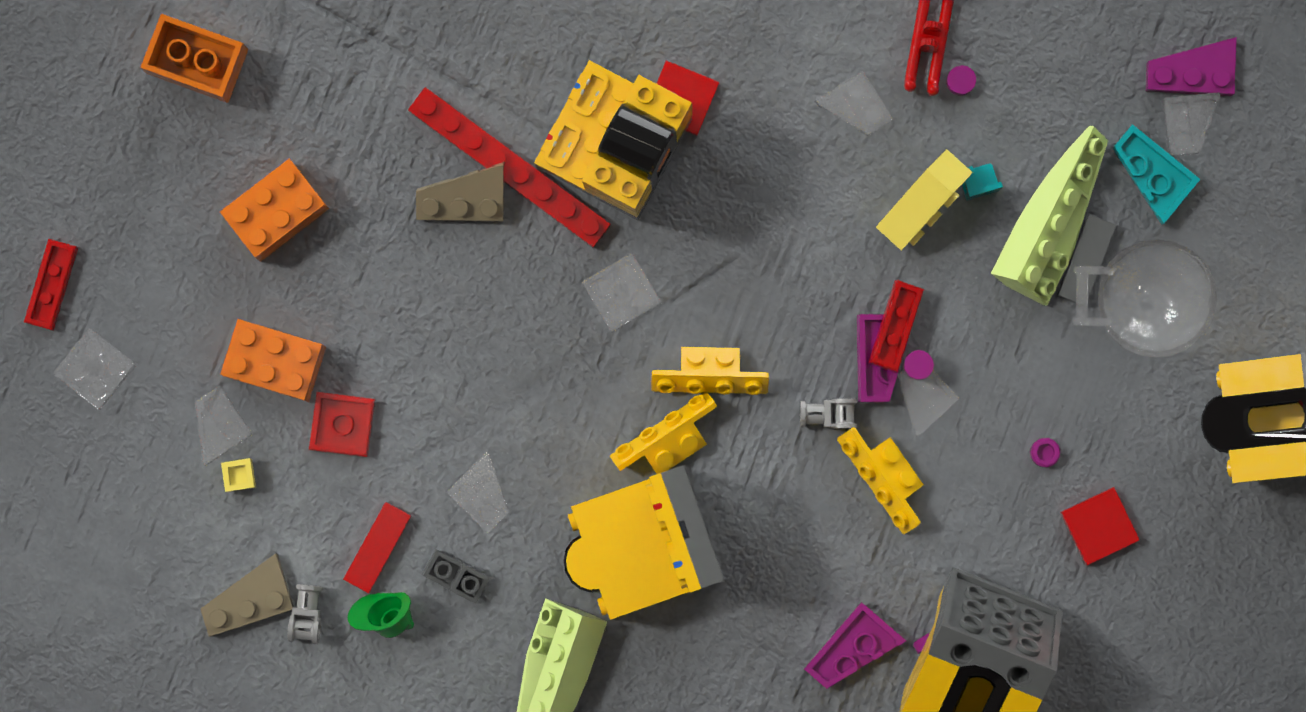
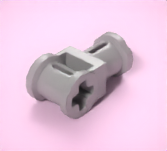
(831, 413)
(306, 615)

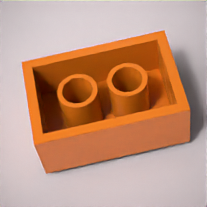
(194, 58)
(274, 210)
(273, 360)

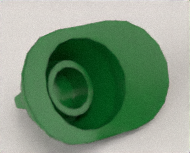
(382, 612)

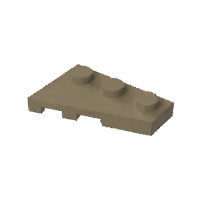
(464, 198)
(250, 599)

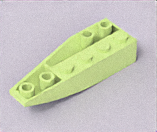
(1052, 222)
(559, 658)

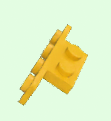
(710, 372)
(668, 440)
(886, 474)

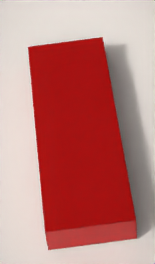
(51, 284)
(896, 326)
(377, 547)

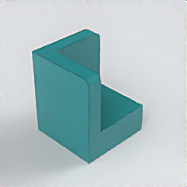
(981, 182)

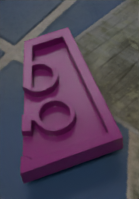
(1195, 70)
(873, 382)
(852, 646)

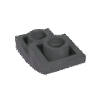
(455, 576)

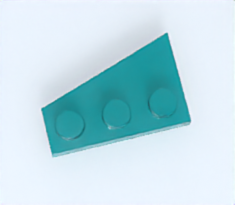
(1155, 172)

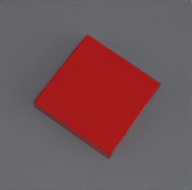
(691, 87)
(342, 424)
(1099, 526)

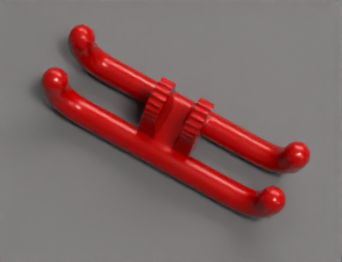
(930, 38)

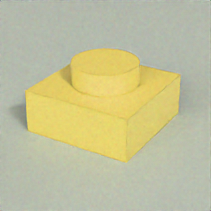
(238, 475)

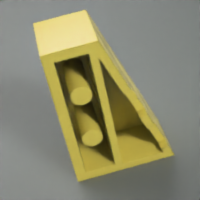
(923, 200)

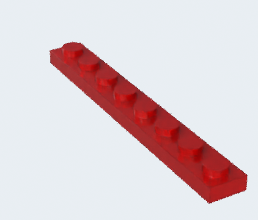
(517, 172)

